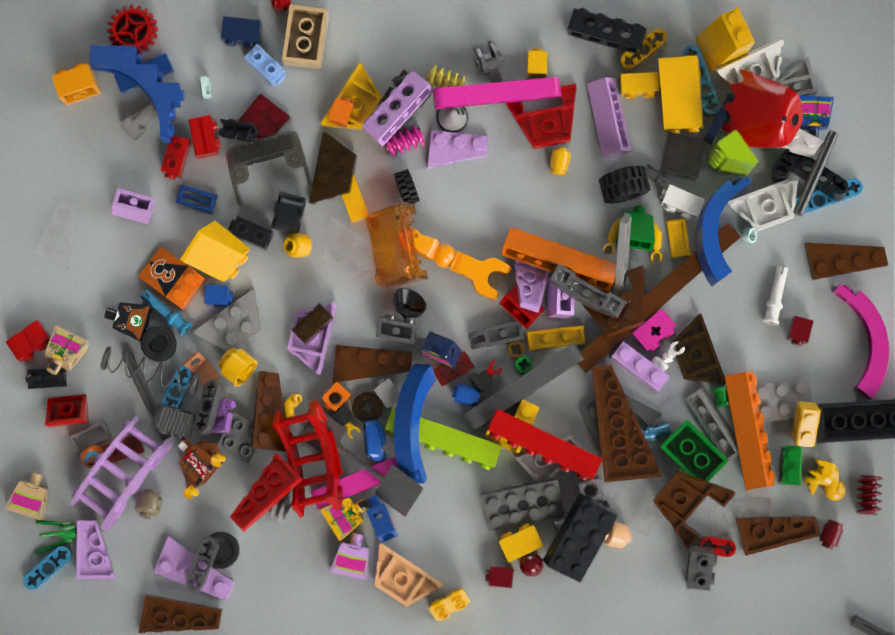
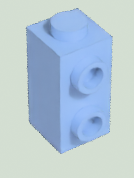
(265, 65)

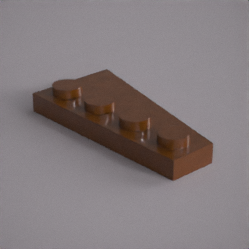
(841, 259)
(169, 614)

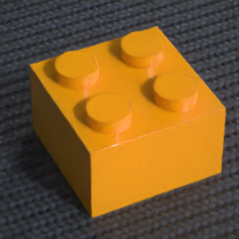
(76, 83)

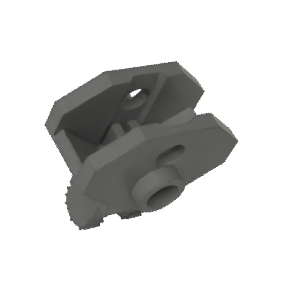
(489, 62)

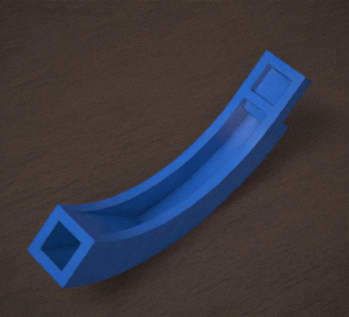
(706, 238)
(408, 418)

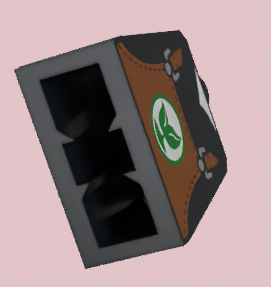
(130, 319)

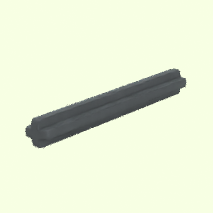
(815, 173)
(143, 390)

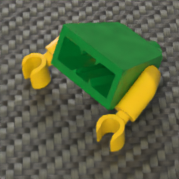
(643, 234)

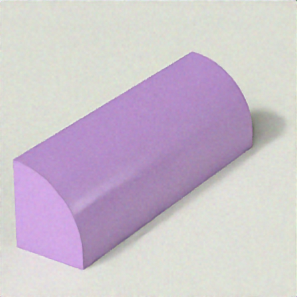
(609, 117)

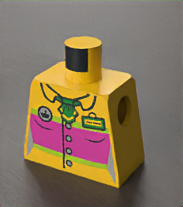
(345, 519)

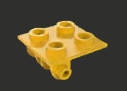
(443, 608)

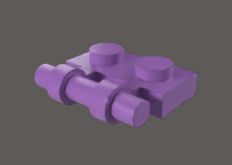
(223, 418)

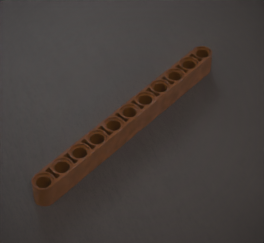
(656, 299)

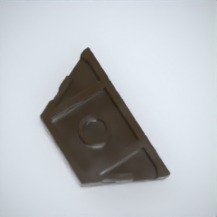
(333, 170)
(699, 357)

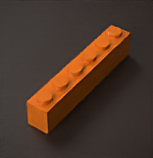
(548, 254)
(749, 430)

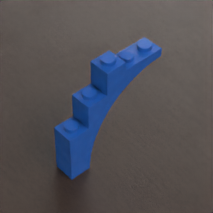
(127, 62)

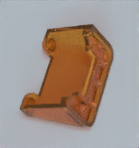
(394, 246)

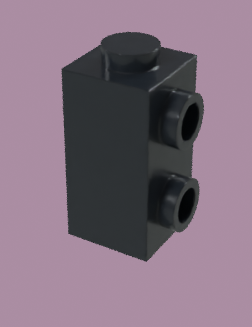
(251, 233)

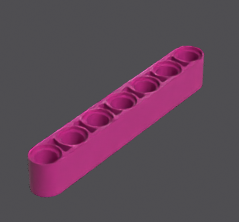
(496, 93)

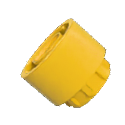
(237, 366)

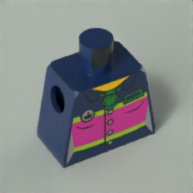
(439, 348)

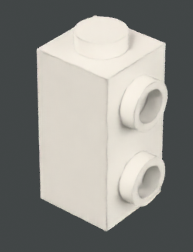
(681, 201)

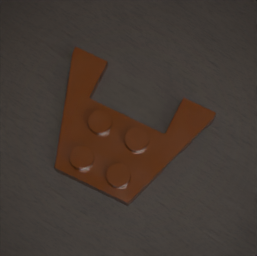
(633, 310)
(682, 497)

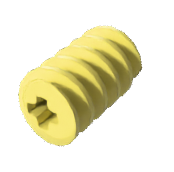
(443, 80)

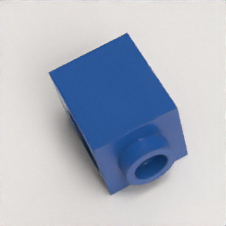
(218, 295)

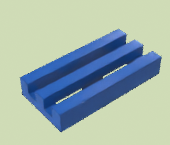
(211, 203)

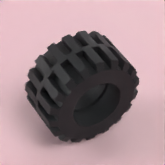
(624, 184)

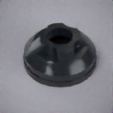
(411, 300)

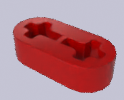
(718, 541)

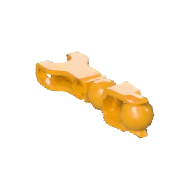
(460, 263)

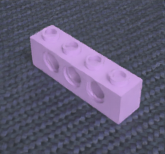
(396, 118)

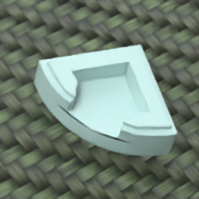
(206, 88)

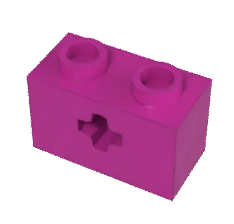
(643, 333)

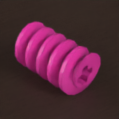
(405, 140)

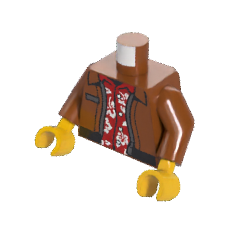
(199, 464)

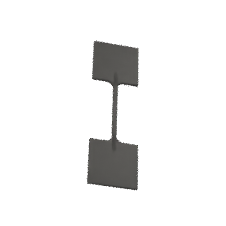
(395, 487)

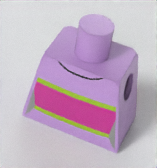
(352, 559)

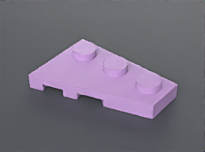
(455, 147)

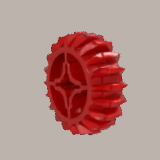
(139, 28)

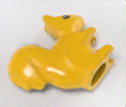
(826, 475)

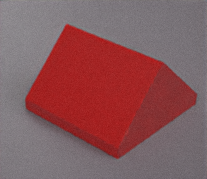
(67, 411)

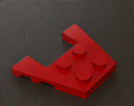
(548, 125)

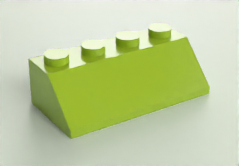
(732, 156)

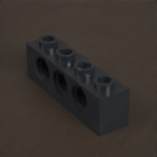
(613, 39)

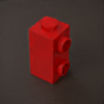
(175, 157)

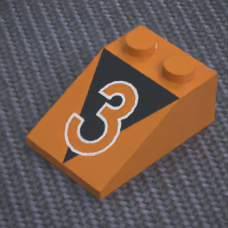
(172, 278)

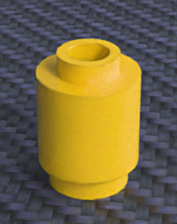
(559, 161)

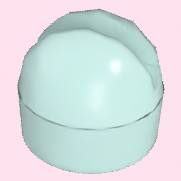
(749, 235)

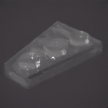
(723, 518)

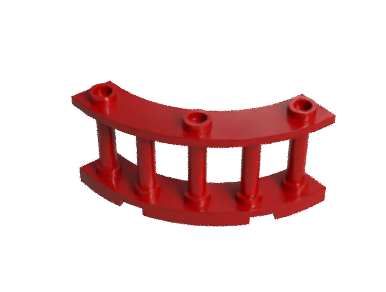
(329, 454)

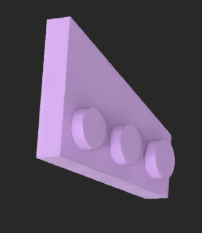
(530, 285)
(91, 554)

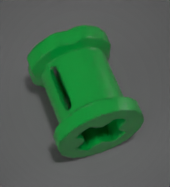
(528, 362)
(721, 396)

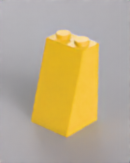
(725, 39)
(681, 94)

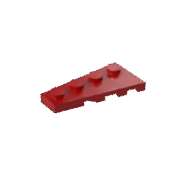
(271, 487)

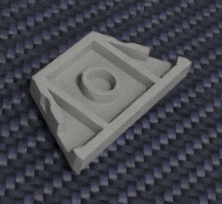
(233, 324)

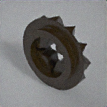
(371, 398)

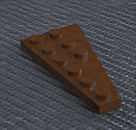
(621, 438)

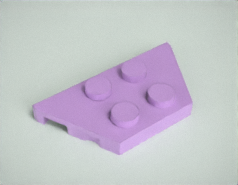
(315, 351)

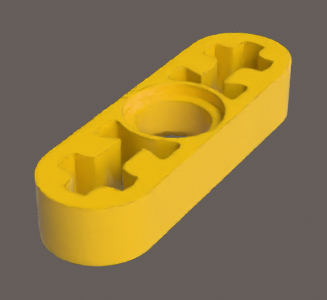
(651, 36)

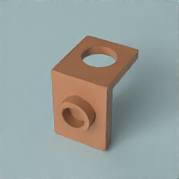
(203, 366)

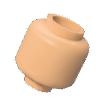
(618, 535)

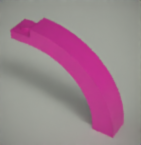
(877, 340)

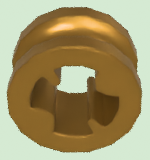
(509, 350)

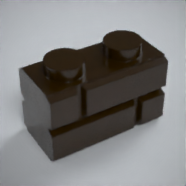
(312, 324)

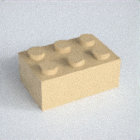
(305, 37)

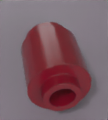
(831, 534)

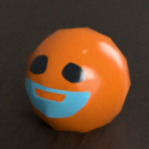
(89, 454)

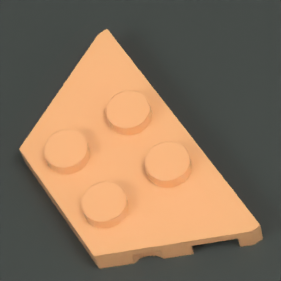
(402, 578)

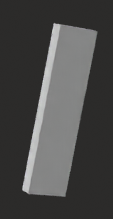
(623, 251)

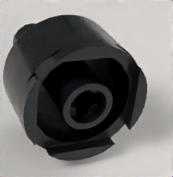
(288, 212)

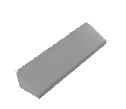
(713, 423)

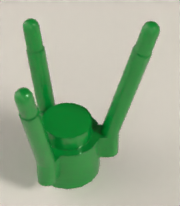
(67, 532)

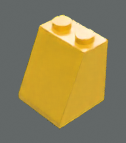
(216, 252)

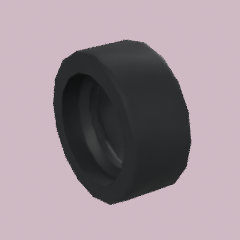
(235, 550)

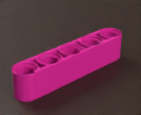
(358, 481)

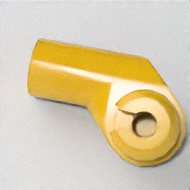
(291, 403)

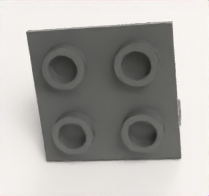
(238, 439)

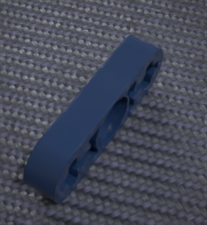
(718, 121)

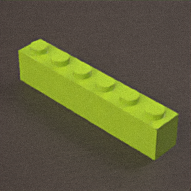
(453, 442)

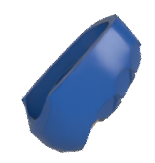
(374, 440)

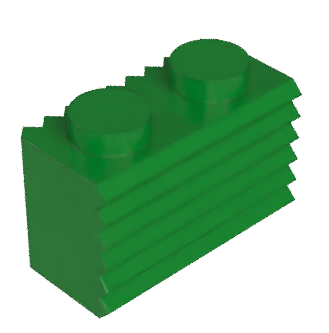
(790, 465)

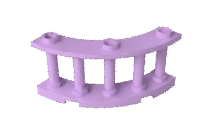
(133, 483)

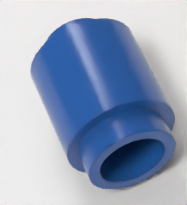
(466, 395)

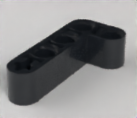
(795, 167)

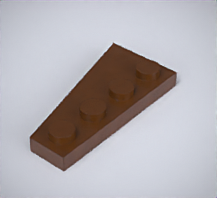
(362, 362)
(266, 403)
(767, 533)

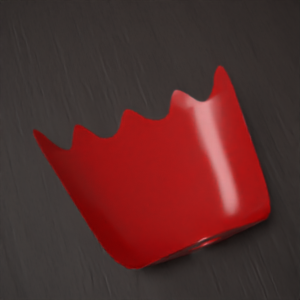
(760, 109)

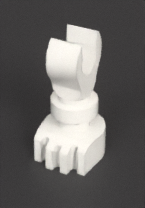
(662, 362)

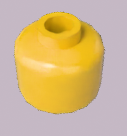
(297, 245)

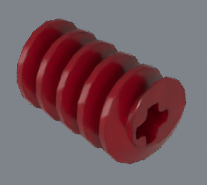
(869, 495)

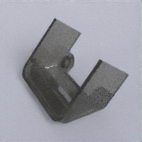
(263, 149)

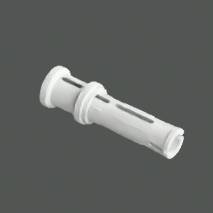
(774, 304)

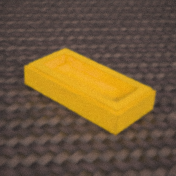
(678, 238)

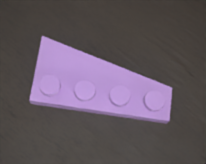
(176, 563)

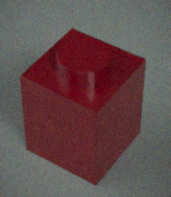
(799, 330)
(499, 577)

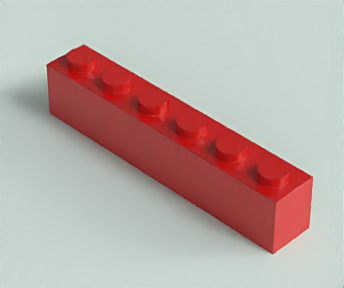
(547, 445)

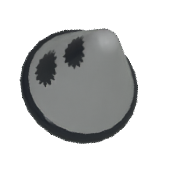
(452, 119)

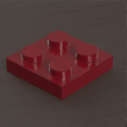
(265, 116)

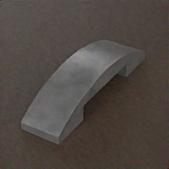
(585, 293)

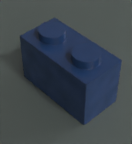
(241, 32)

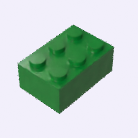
(693, 452)

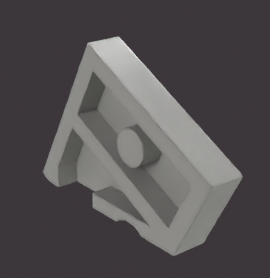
(800, 79)

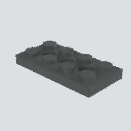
(531, 513)

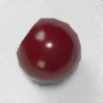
(531, 565)

